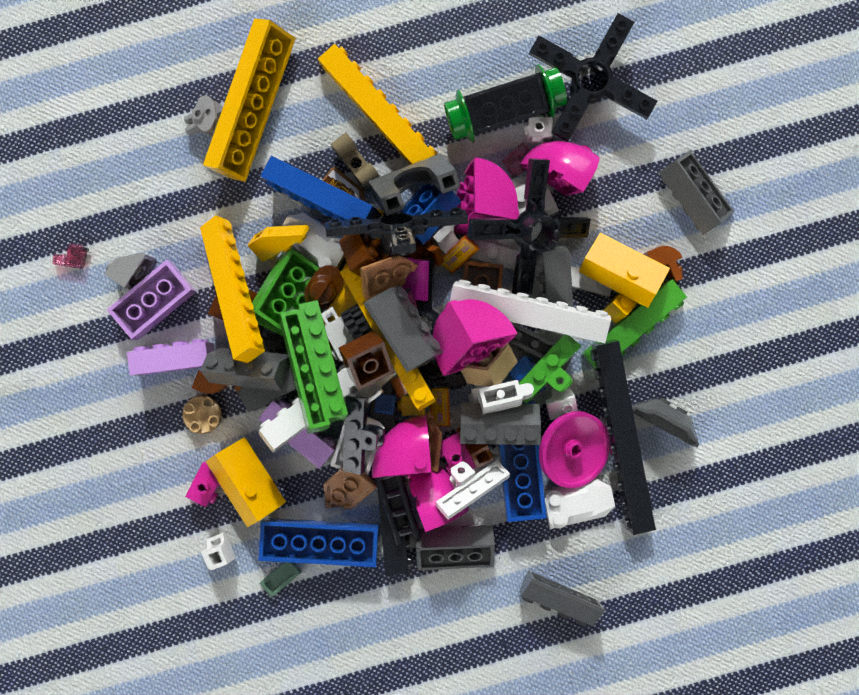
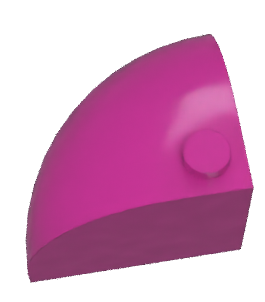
(569, 166)
(486, 193)
(469, 332)
(404, 450)
(429, 489)

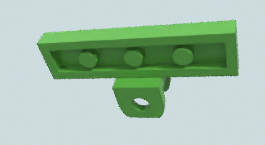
(550, 367)

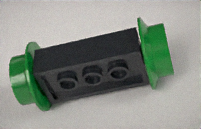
(506, 103)

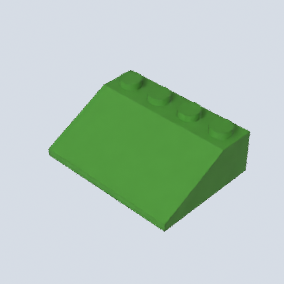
(283, 289)

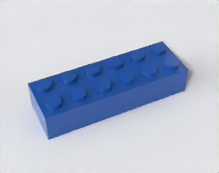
(315, 192)
(524, 488)
(318, 542)

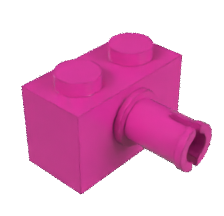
(455, 452)
(204, 487)

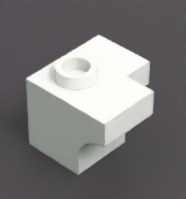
(444, 238)
(560, 403)
(218, 551)

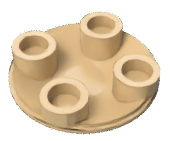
(201, 414)

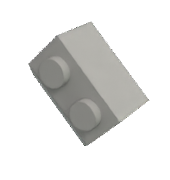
(129, 269)

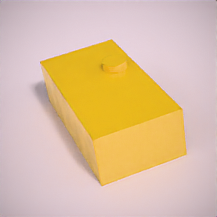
(624, 270)
(245, 482)

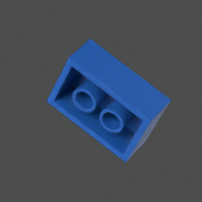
(428, 199)

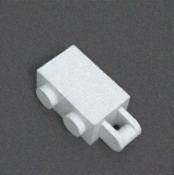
(336, 332)
(503, 396)

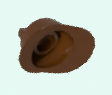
(324, 286)

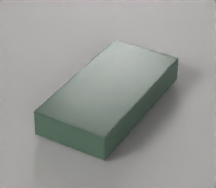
(280, 578)

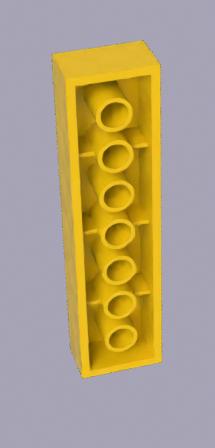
(249, 100)

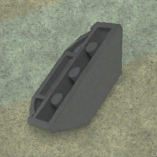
(668, 419)

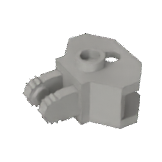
(203, 116)

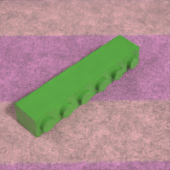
(643, 319)
(323, 361)
(304, 371)

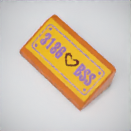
(459, 253)
(441, 409)

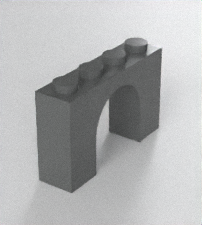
(431, 171)

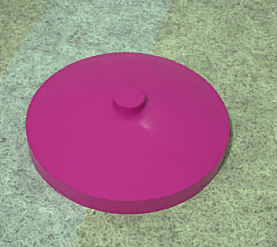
(574, 449)

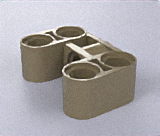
(348, 153)

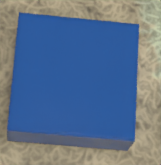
(385, 404)

